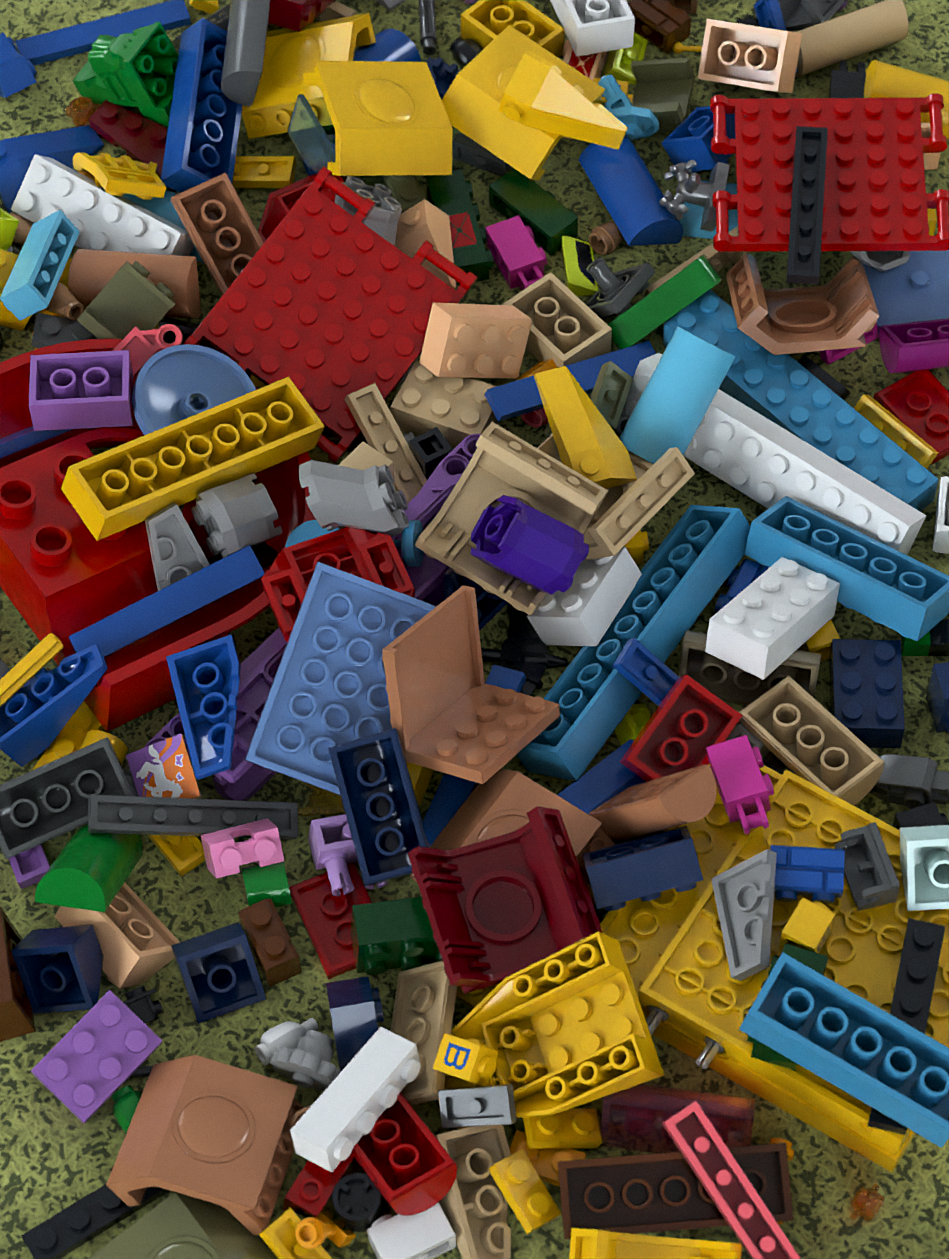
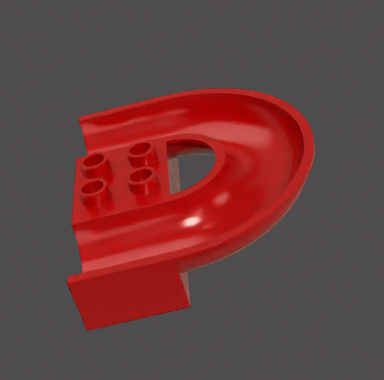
(70, 580)

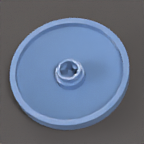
(913, 289)
(185, 383)

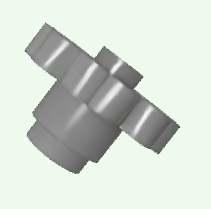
(309, 1062)

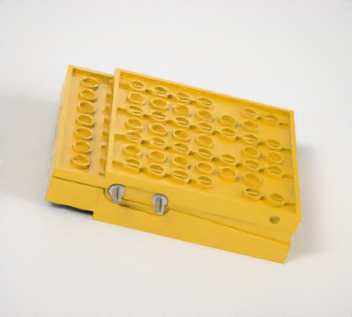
(685, 976)

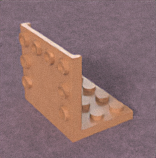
(442, 701)

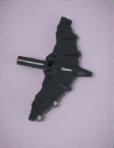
(523, 651)

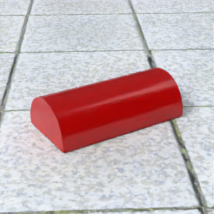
(405, 1160)

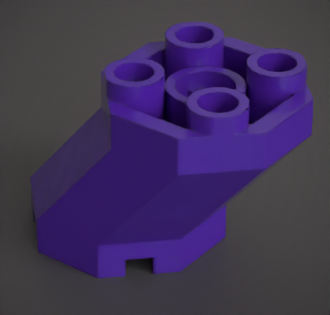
(529, 545)

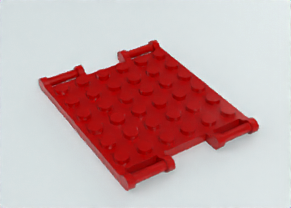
(871, 173)
(330, 307)

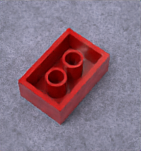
(680, 731)

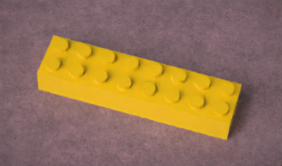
(191, 457)

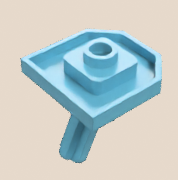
(640, 121)

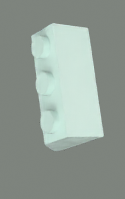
(925, 866)

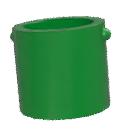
(267, 883)

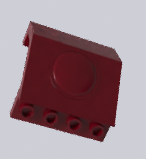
(504, 900)

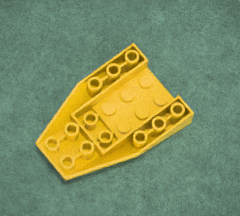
(564, 1030)

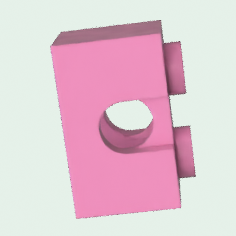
(225, 856)

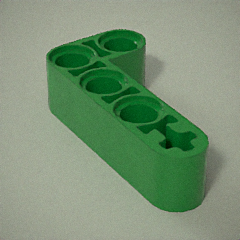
(664, 302)

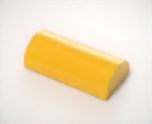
(897, 82)

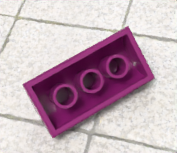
(915, 345)

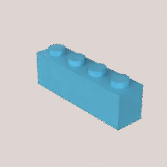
(39, 265)

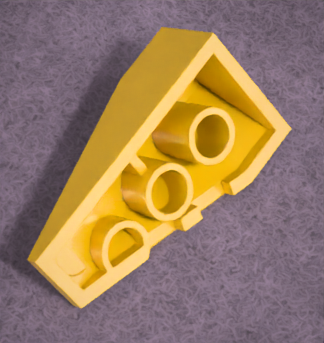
(581, 431)

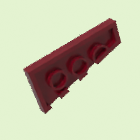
(135, 134)

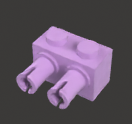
(334, 849)

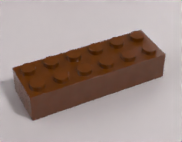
(663, 1191)

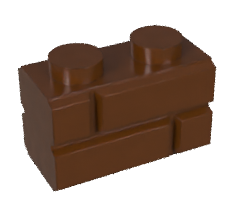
(660, 22)
(270, 942)

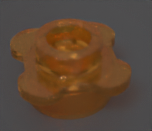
(80, 110)
(866, 1203)

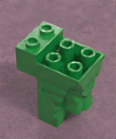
(132, 71)

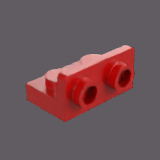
(314, 1187)

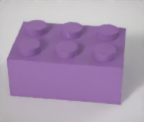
(81, 390)
(96, 1057)

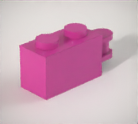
(516, 252)
(740, 782)

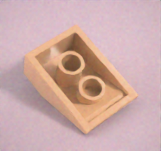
(421, 224)

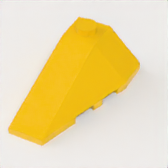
(549, 103)

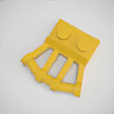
(122, 175)

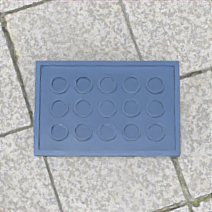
(331, 675)

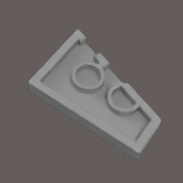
(173, 547)
(745, 913)

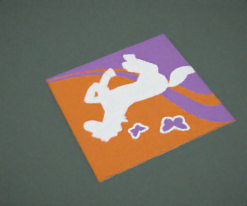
(169, 778)

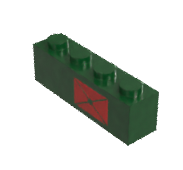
(453, 197)

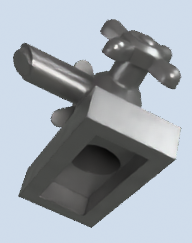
(695, 191)

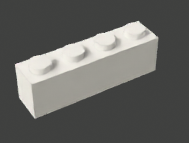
(356, 1099)

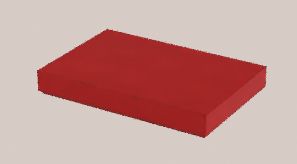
(922, 406)
(329, 919)

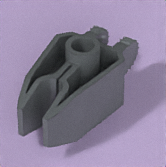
(911, 781)

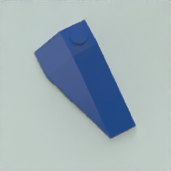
(59, 145)
(207, 699)
(47, 703)
(601, 782)

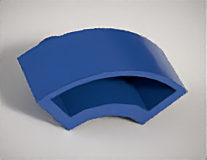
(14, 69)

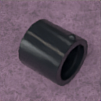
(357, 1202)

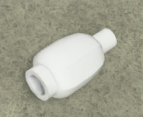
(283, 1035)

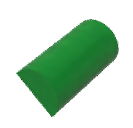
(90, 870)

